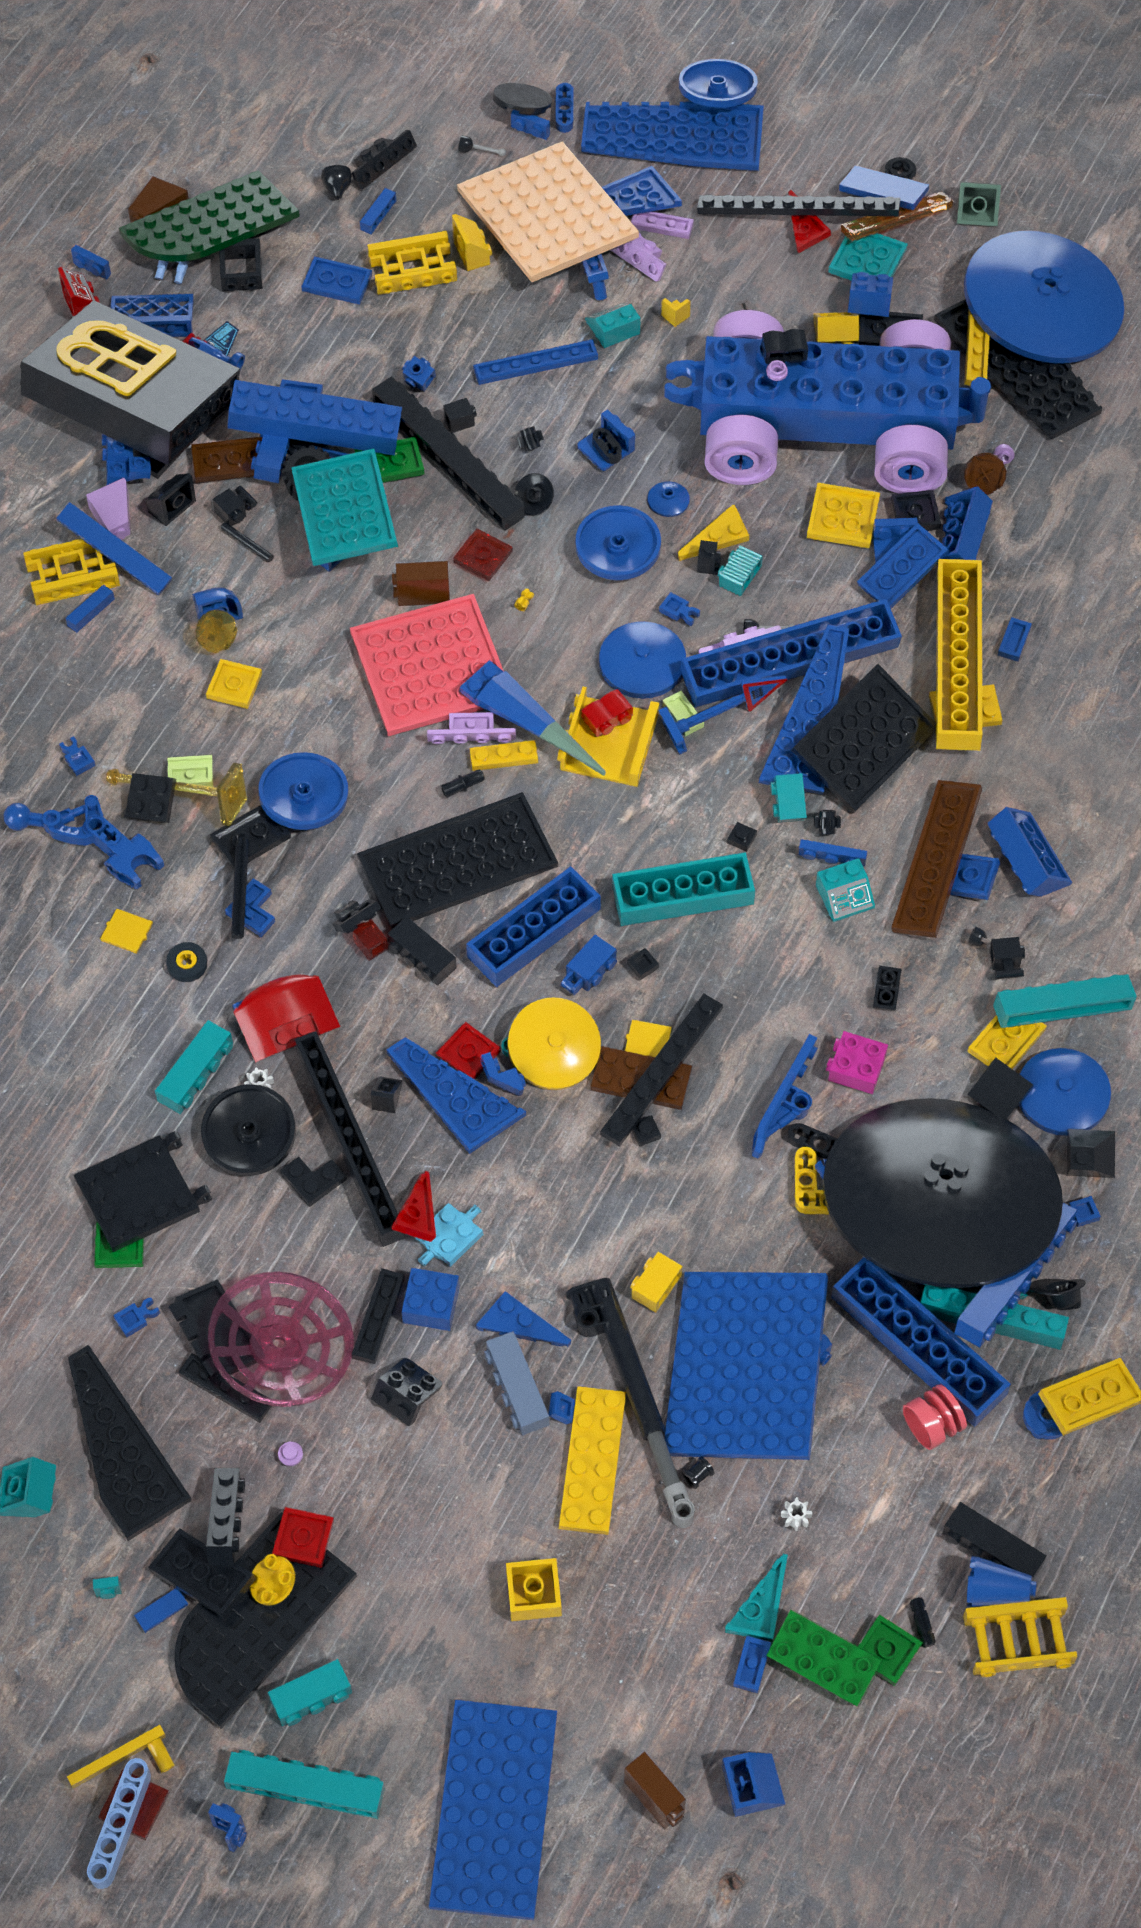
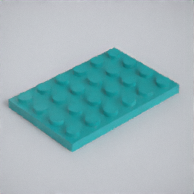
(344, 507)

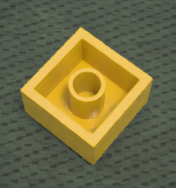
(533, 1589)

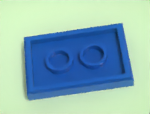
(336, 280)

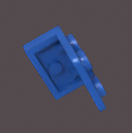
(624, 435)

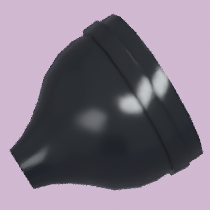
(336, 179)

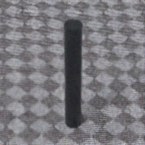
(247, 542)

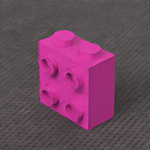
(857, 1062)

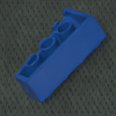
(965, 523)

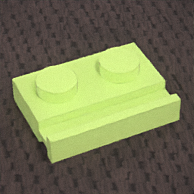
(192, 769)

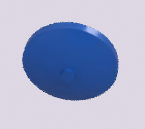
(718, 83)
(618, 542)
(642, 659)
(303, 791)
(1067, 1091)

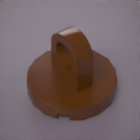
(986, 472)

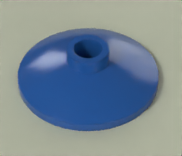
(668, 505)

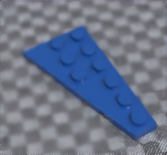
(642, 192)

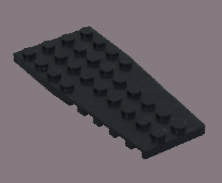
(1041, 390)

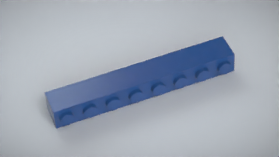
(995, 1299)

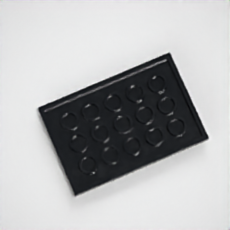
(865, 738)

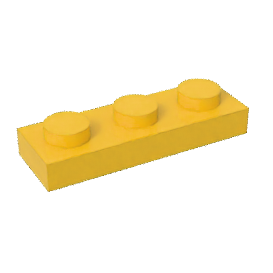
(503, 755)

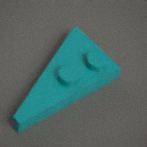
(759, 1613)

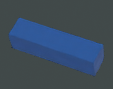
(378, 211)
(90, 608)

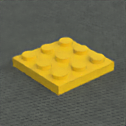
(843, 515)

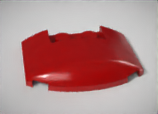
(282, 1012)

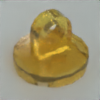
(216, 631)

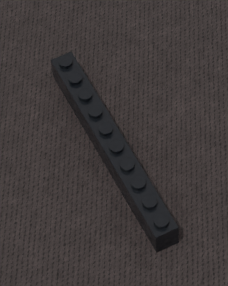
(451, 455)
(348, 1137)

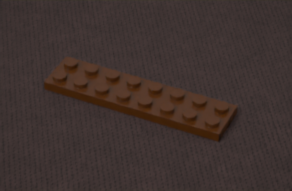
(936, 859)

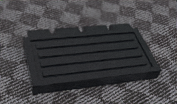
(197, 1309)

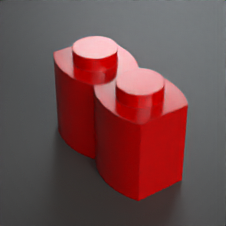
(607, 713)

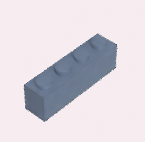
(517, 1383)

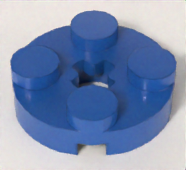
(1036, 1423)

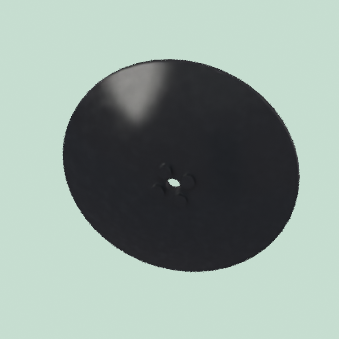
(935, 1231)

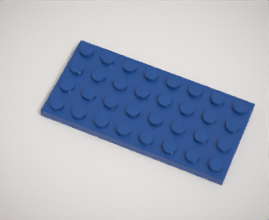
(493, 1810)

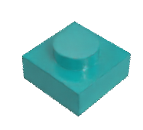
(107, 1587)

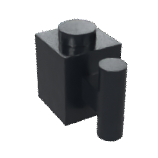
(232, 506)
(1007, 955)

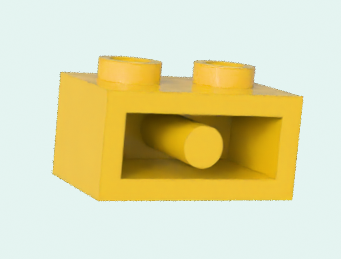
(656, 1281)

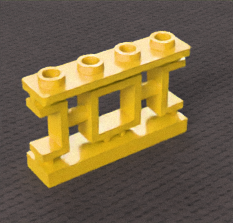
(408, 250)
(72, 583)

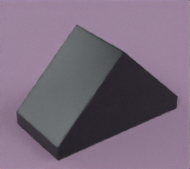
(385, 1094)

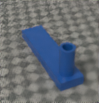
(596, 274)

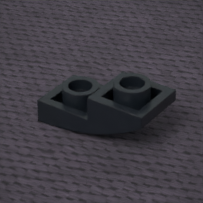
(887, 988)

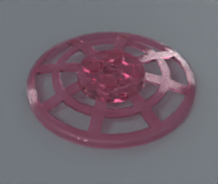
(282, 1328)

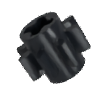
(530, 438)
(827, 821)

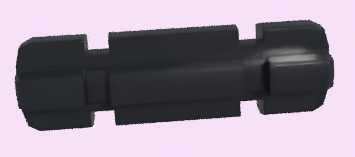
(922, 1622)

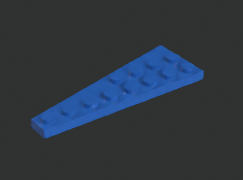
(813, 701)

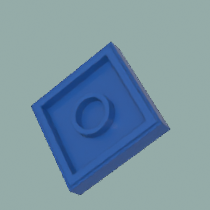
(975, 876)

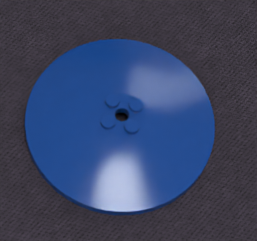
(1040, 321)

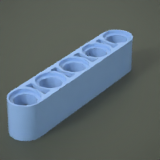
(121, 1835)

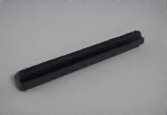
(239, 889)

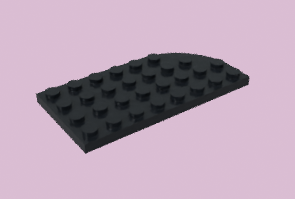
(229, 1658)

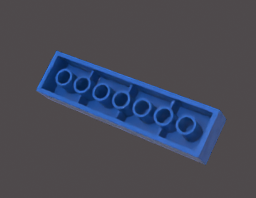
(314, 417)
(920, 1339)

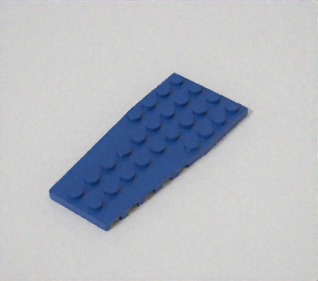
(676, 133)

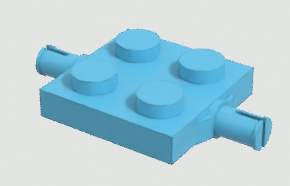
(454, 1235)

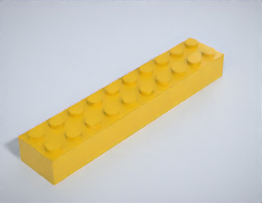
(959, 655)

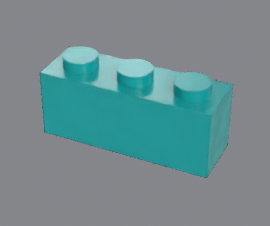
(310, 1693)

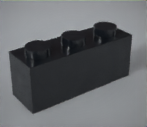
(421, 951)

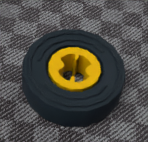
(186, 972)

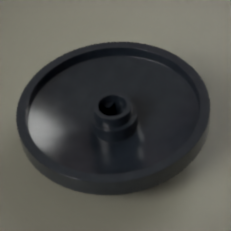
(248, 1130)

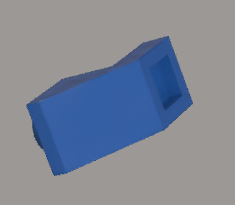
(507, 1080)

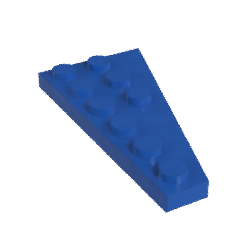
(459, 1100)

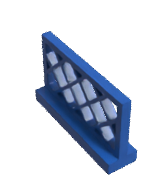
(171, 324)

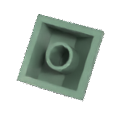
(978, 203)

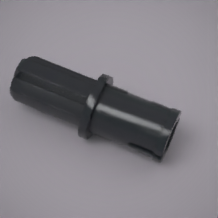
(462, 783)

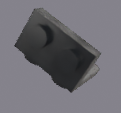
(405, 1390)

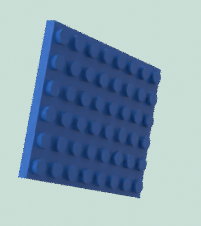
(746, 1365)

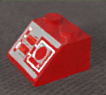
(76, 290)

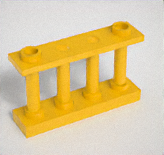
(1028, 1613)

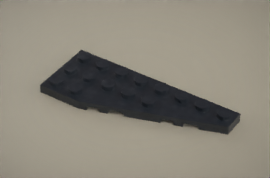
(128, 1465)

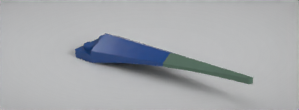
(503, 696)

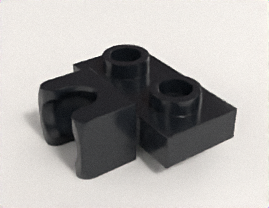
(354, 914)

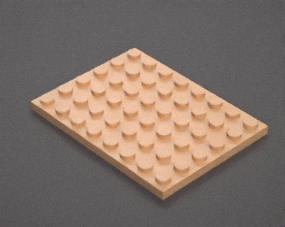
(547, 211)

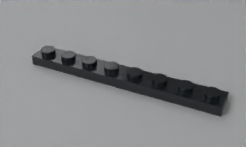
(661, 1070)

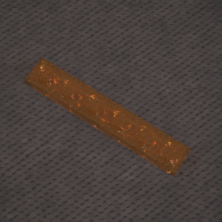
(873, 224)

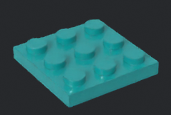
(870, 254)

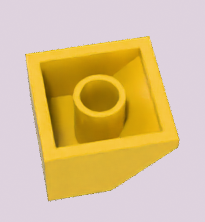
(470, 243)
(836, 327)

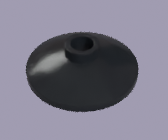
(528, 487)

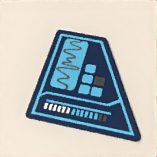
(223, 337)

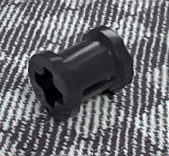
(698, 1472)

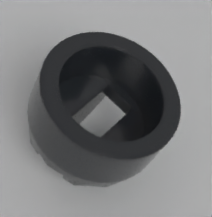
(976, 935)

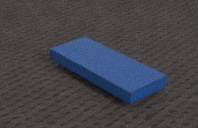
(161, 1610)

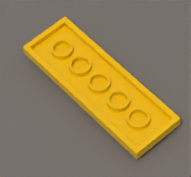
(592, 1460)

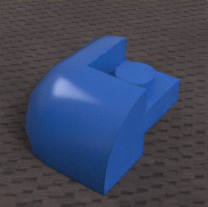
(217, 598)

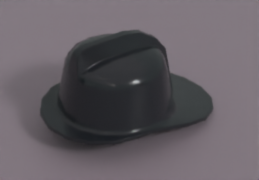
(1060, 1292)

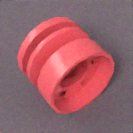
(934, 1417)

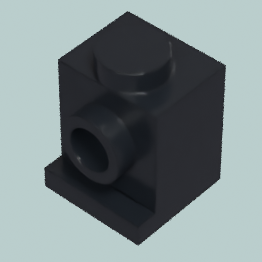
(708, 558)

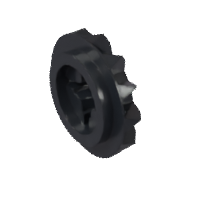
(895, 164)

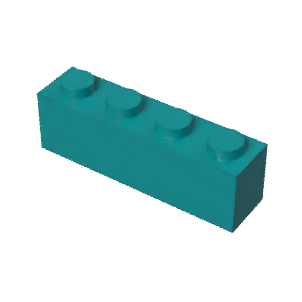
(194, 1067)

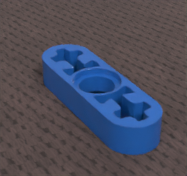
(560, 101)

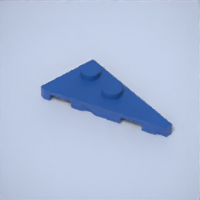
(511, 1315)

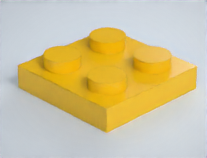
(234, 683)

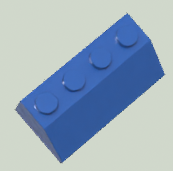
(1028, 852)

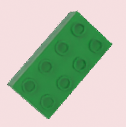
(825, 1658)

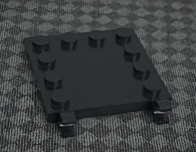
(139, 1192)

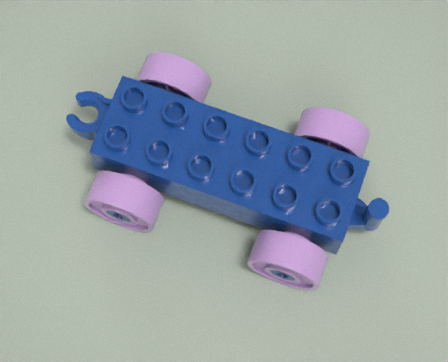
(882, 395)

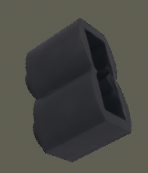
(785, 346)

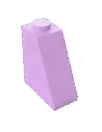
(111, 507)

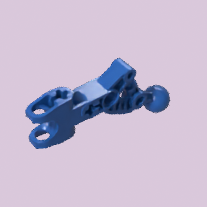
(122, 852)

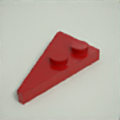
(808, 229)
(417, 1213)

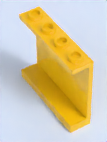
(619, 752)

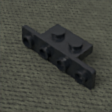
(381, 157)

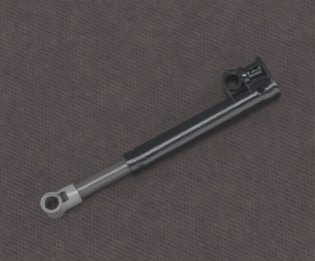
(600, 1304)

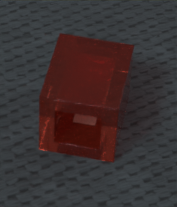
(370, 939)

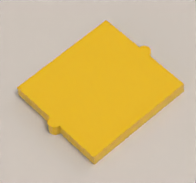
(126, 931)
(647, 1038)

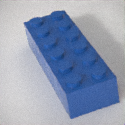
(533, 926)

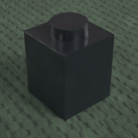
(459, 415)

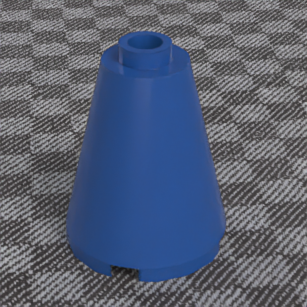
(997, 1584)

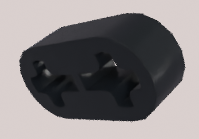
(603, 447)

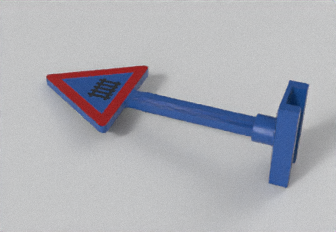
(753, 694)

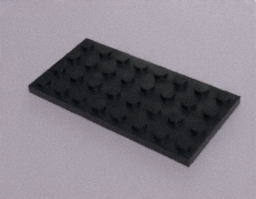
(457, 860)

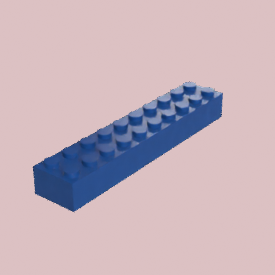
(786, 652)

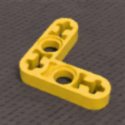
(808, 1191)

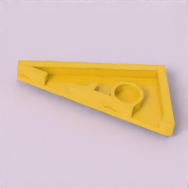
(726, 530)

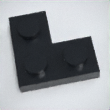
(312, 1185)

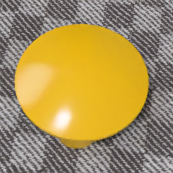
(273, 1580)

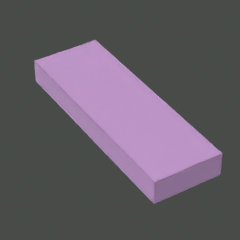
(663, 224)

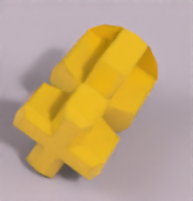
(523, 602)

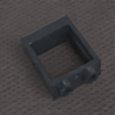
(243, 250)

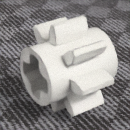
(259, 1077)
(797, 1520)

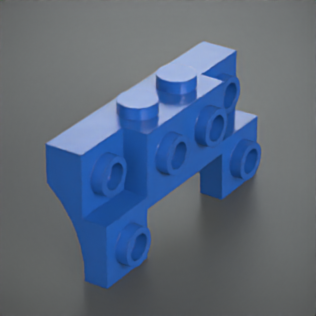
(121, 462)

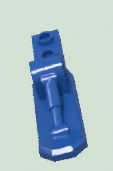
(783, 1107)

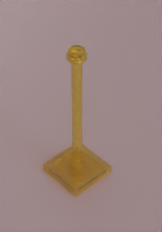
(230, 791)

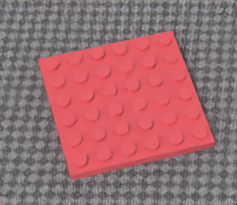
(422, 661)

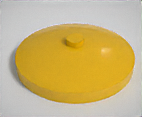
(554, 1043)

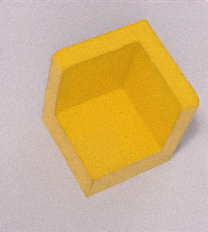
(675, 311)

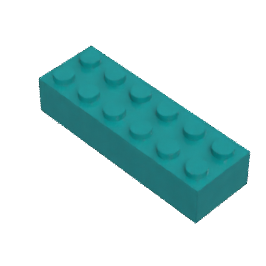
(683, 889)

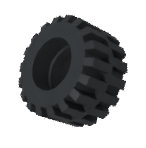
(298, 458)

